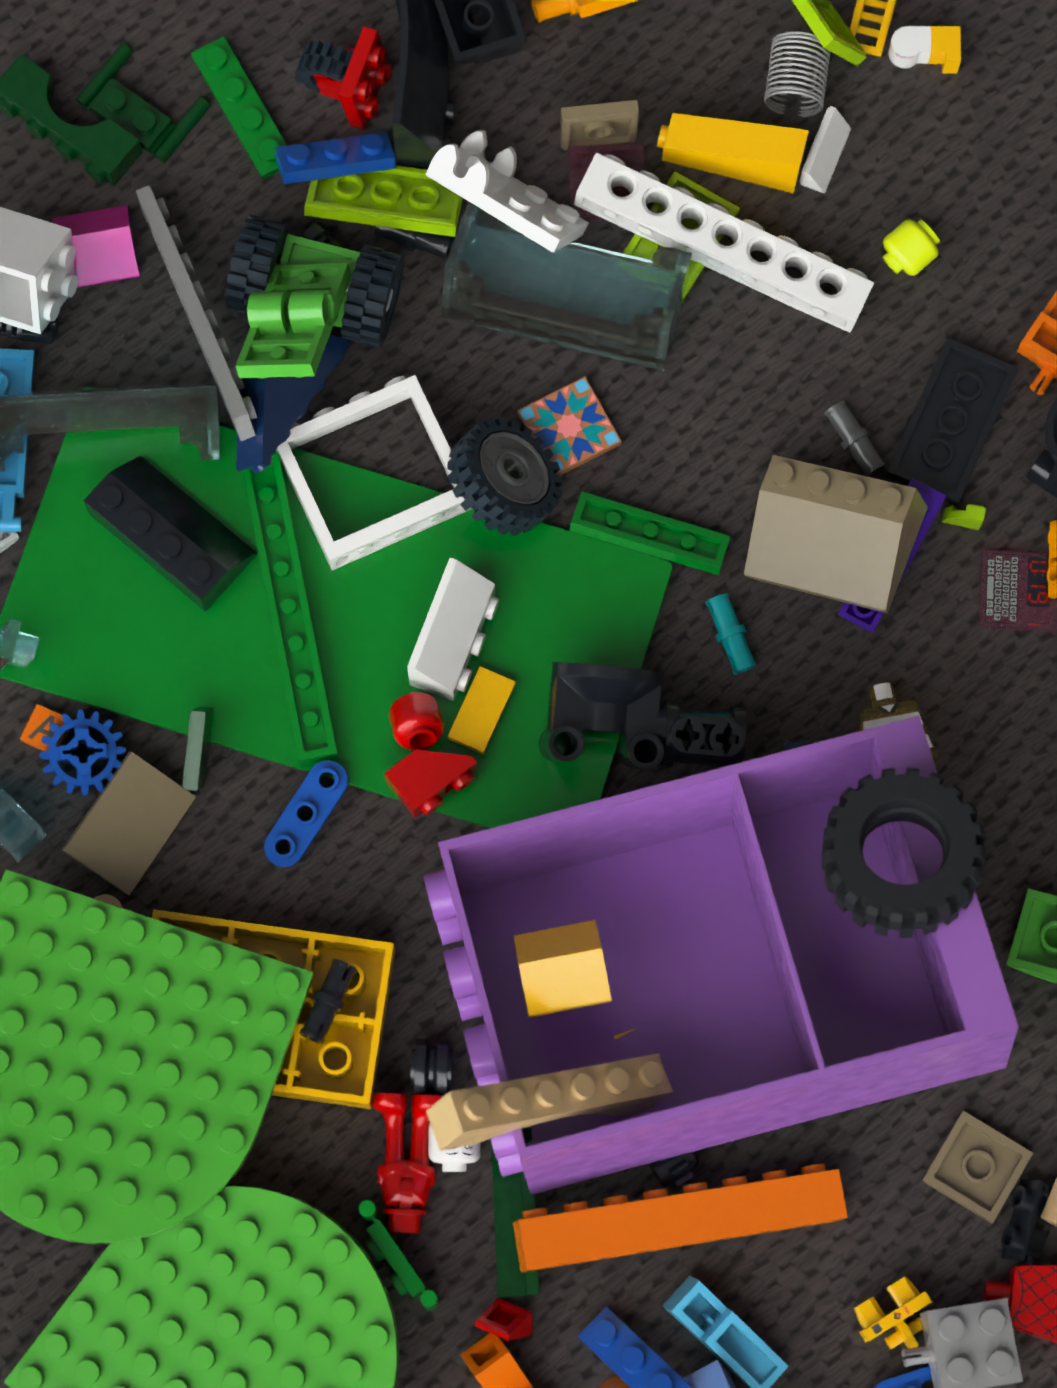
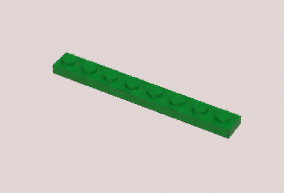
(290, 613)

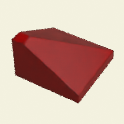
(506, 1320)

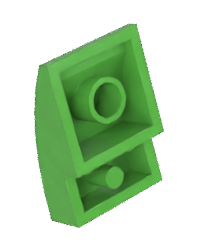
(1036, 937)

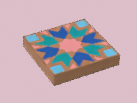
(571, 425)

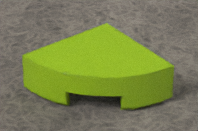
(971, 518)

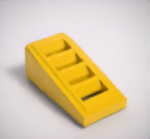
(884, 20)

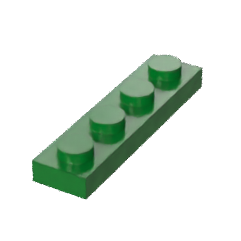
(240, 104)
(649, 533)

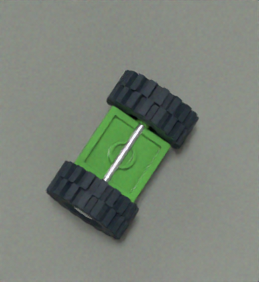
(370, 292)

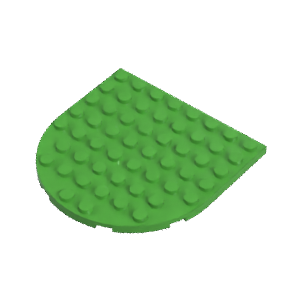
(128, 1063)
(226, 1299)

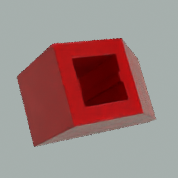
(428, 776)

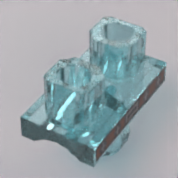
(15, 646)

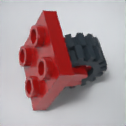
(348, 74)

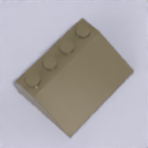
(833, 533)

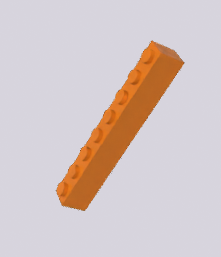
(679, 1219)

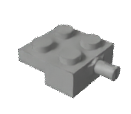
(968, 1346)

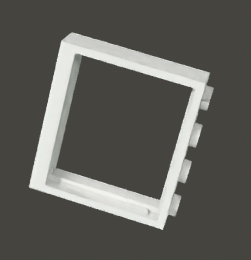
(397, 526)

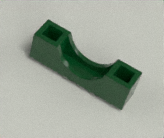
(103, 147)

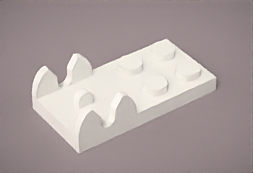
(502, 195)

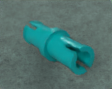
(730, 633)

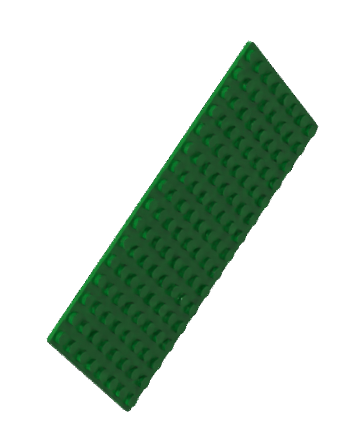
(146, 651)

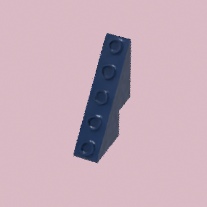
(279, 405)

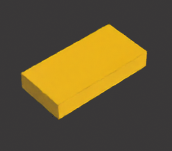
(481, 710)

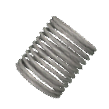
(787, 56)

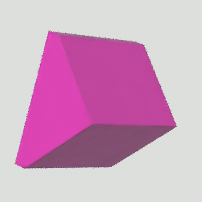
(102, 245)

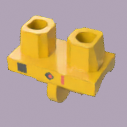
(876, 1322)

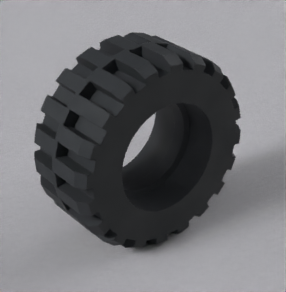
(914, 801)

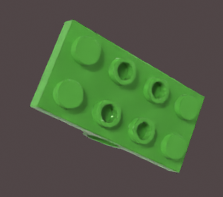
(292, 320)

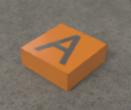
(39, 726)

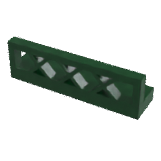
(510, 1199)

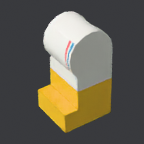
(927, 46)

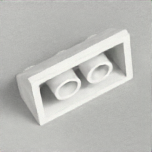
(452, 631)

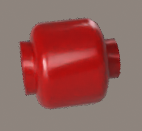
(416, 721)

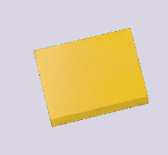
(562, 968)

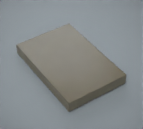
(129, 823)

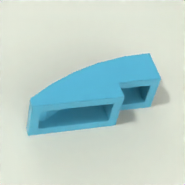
(725, 1334)

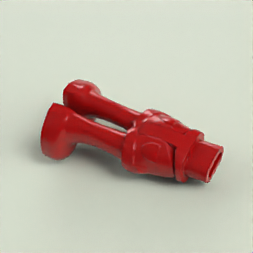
(403, 1181)

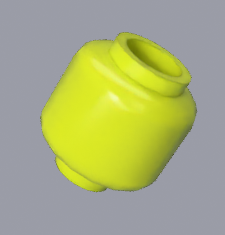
(910, 247)

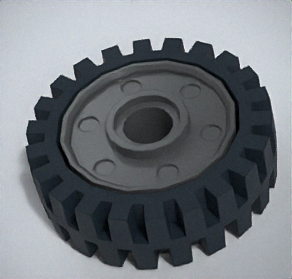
(504, 476)

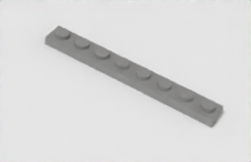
(202, 322)

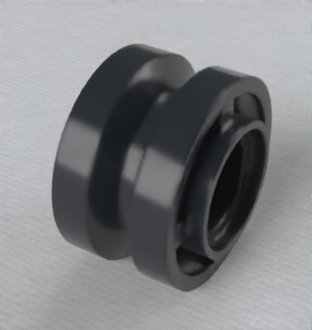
(431, 1067)

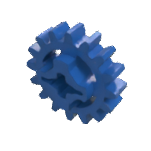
(63, 753)

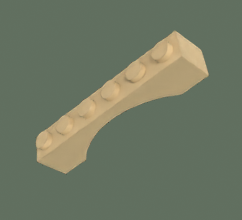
(498, 1108)

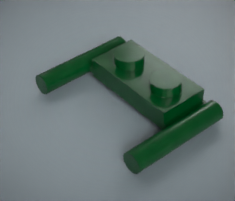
(154, 129)

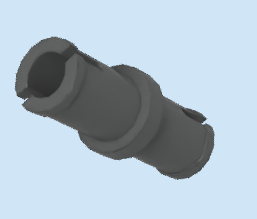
(855, 438)

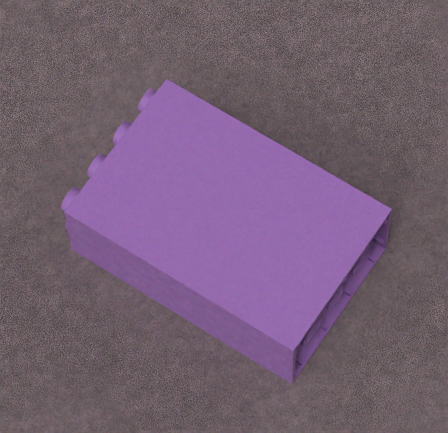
(718, 958)

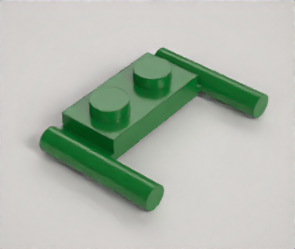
(383, 1246)

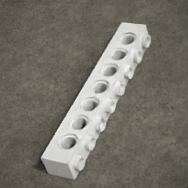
(733, 261)

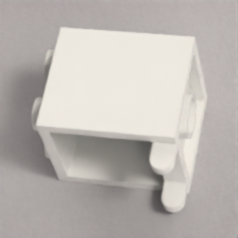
(34, 270)

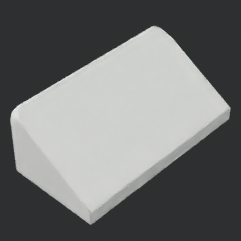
(825, 151)

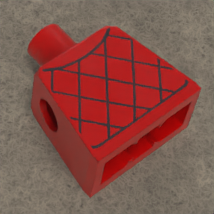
(1030, 1299)

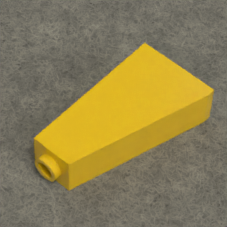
(735, 149)

